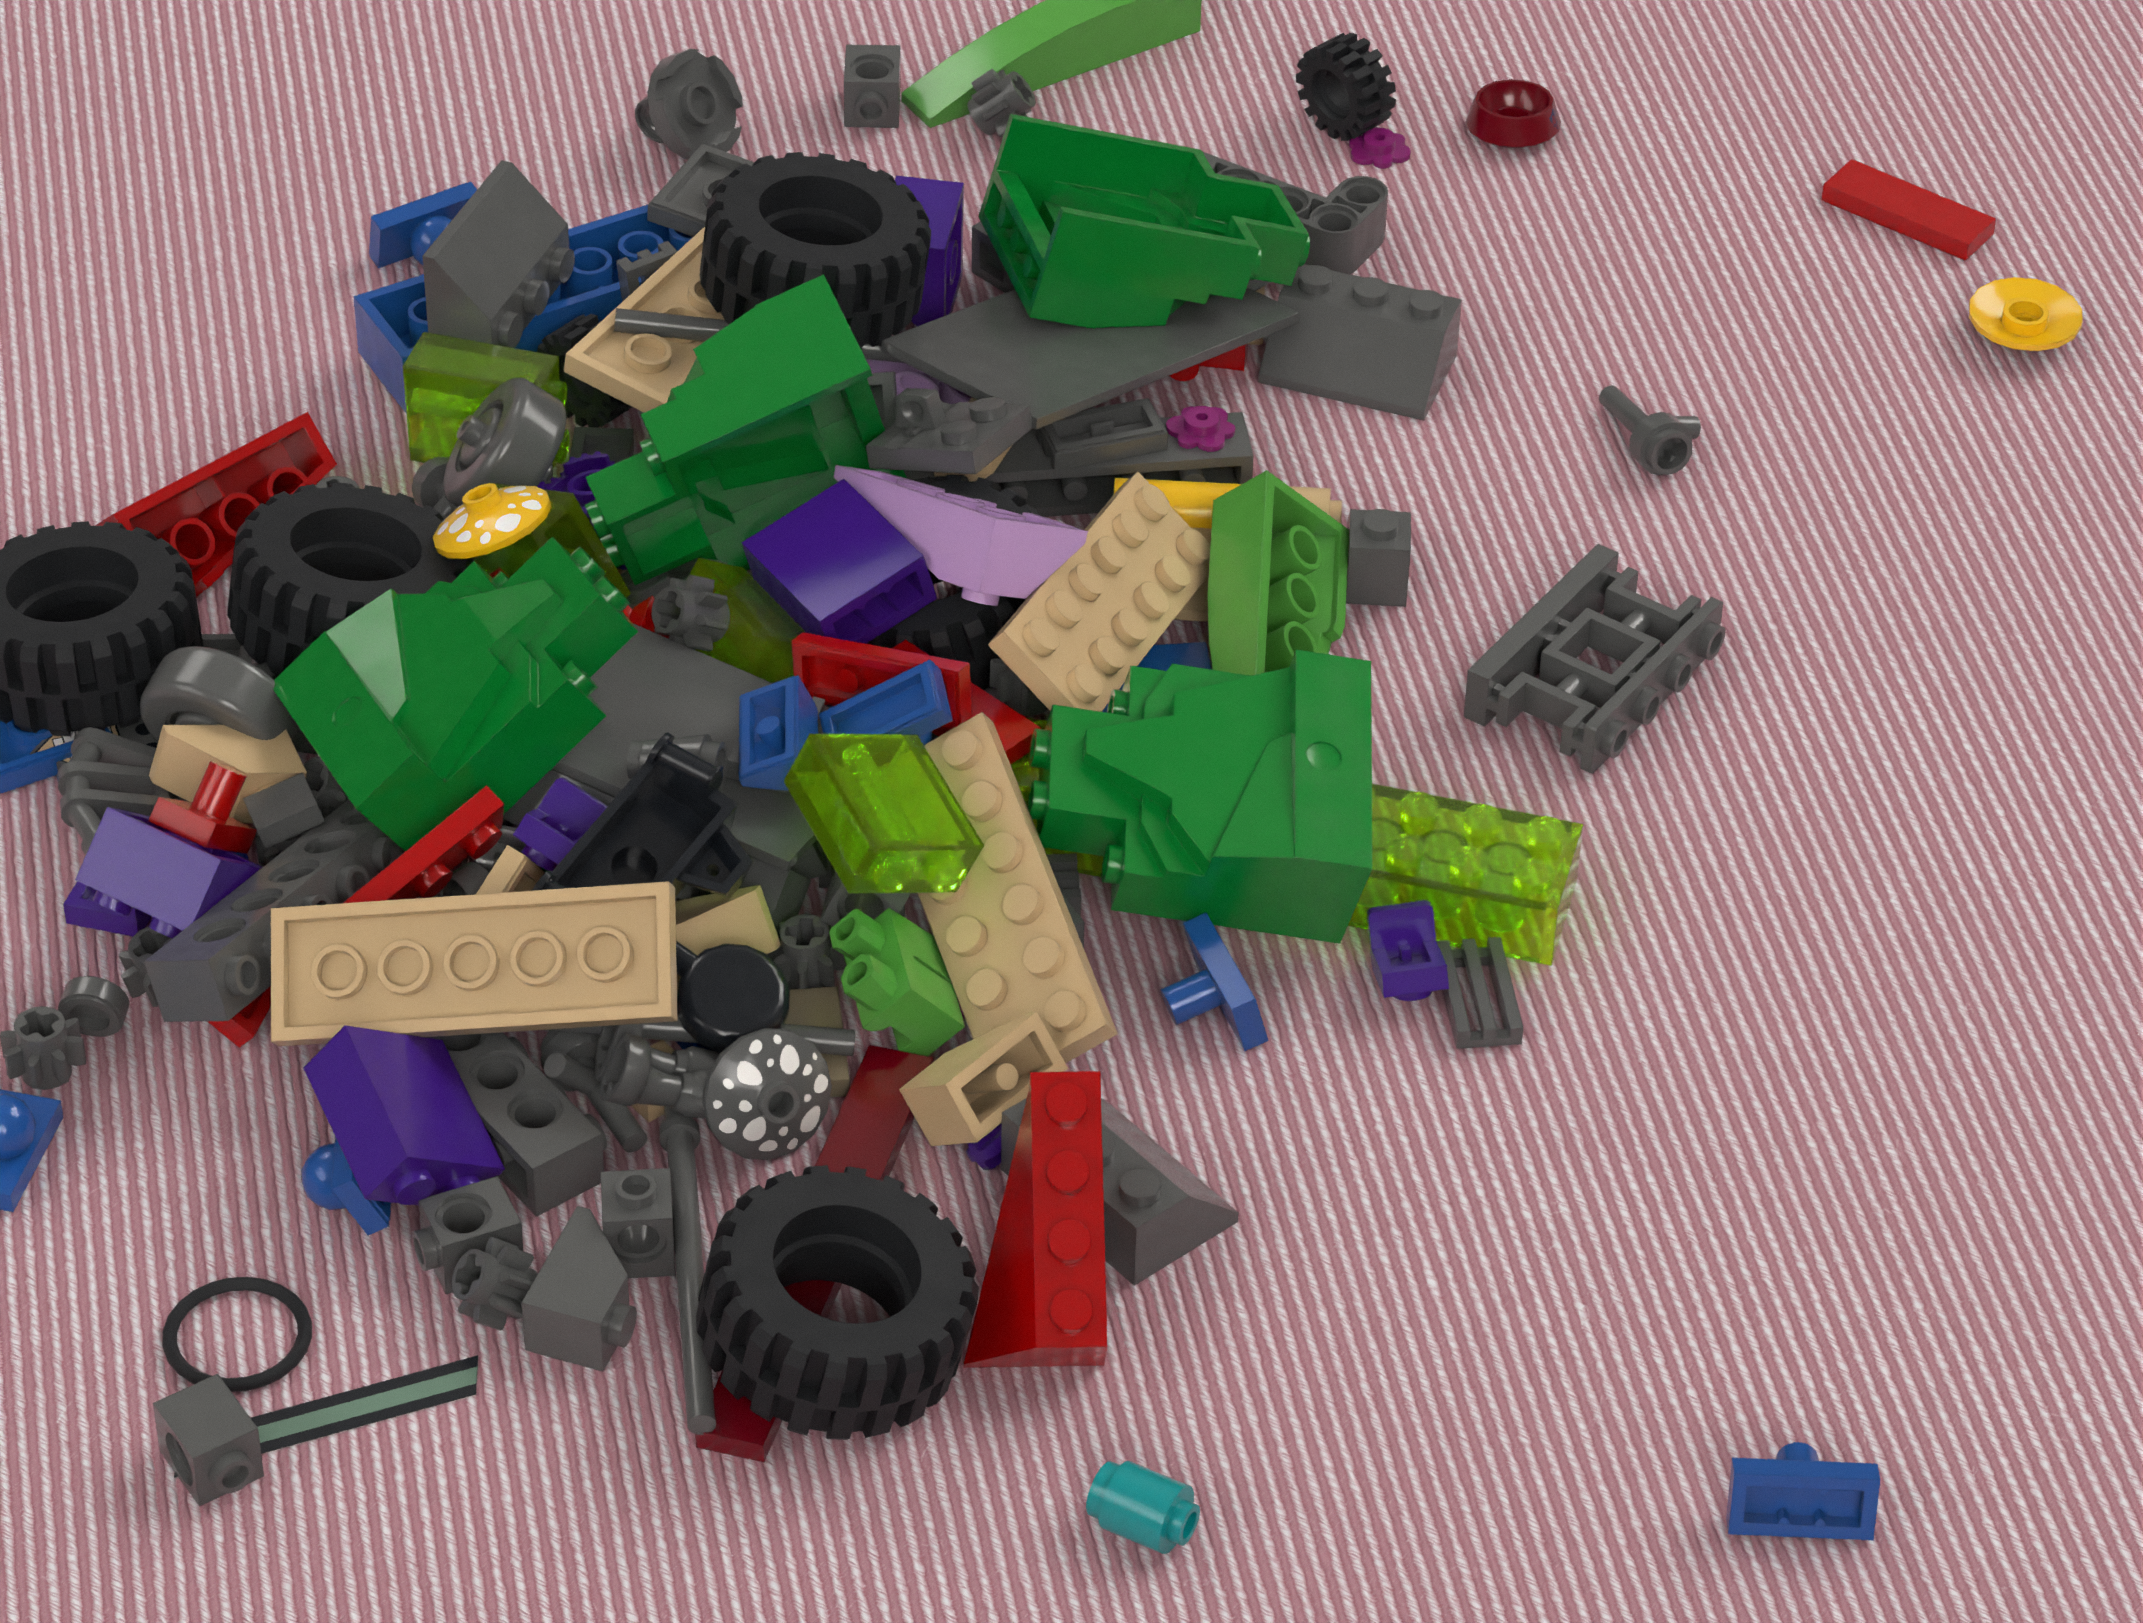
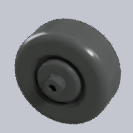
(506, 440)
(213, 689)

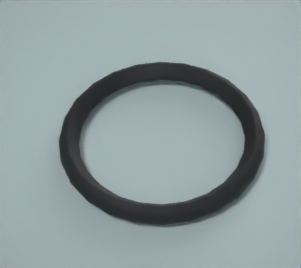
(290, 1299)

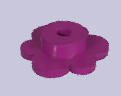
(1379, 148)
(1201, 428)

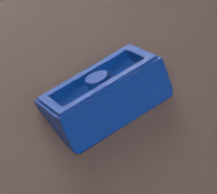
(773, 731)

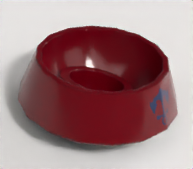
(1513, 114)

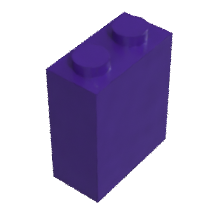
(840, 567)
(401, 1115)

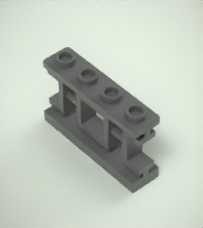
(1569, 689)

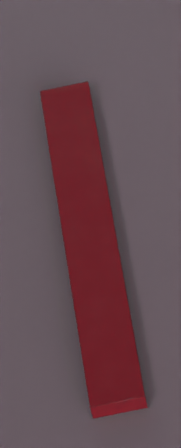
(864, 1136)

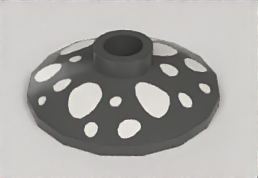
(748, 1077)

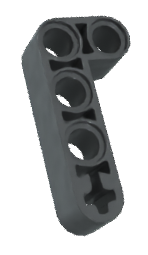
(1341, 227)

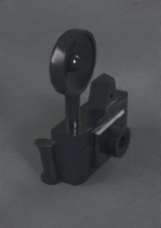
(672, 830)

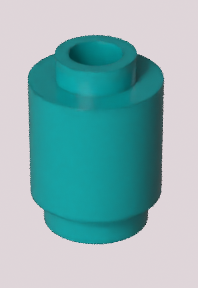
(1143, 1506)

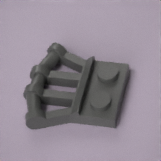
(105, 774)

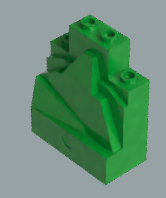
(1129, 226)
(742, 437)
(458, 687)
(1220, 793)

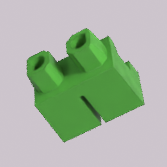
(897, 980)

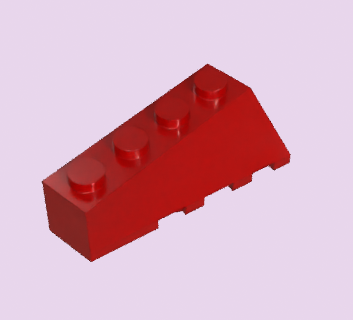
(209, 505)
(1047, 1256)

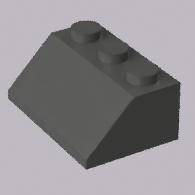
(496, 262)
(1363, 342)
(1150, 1199)

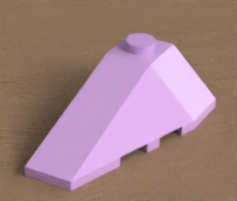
(969, 538)

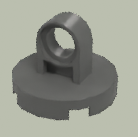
(691, 104)

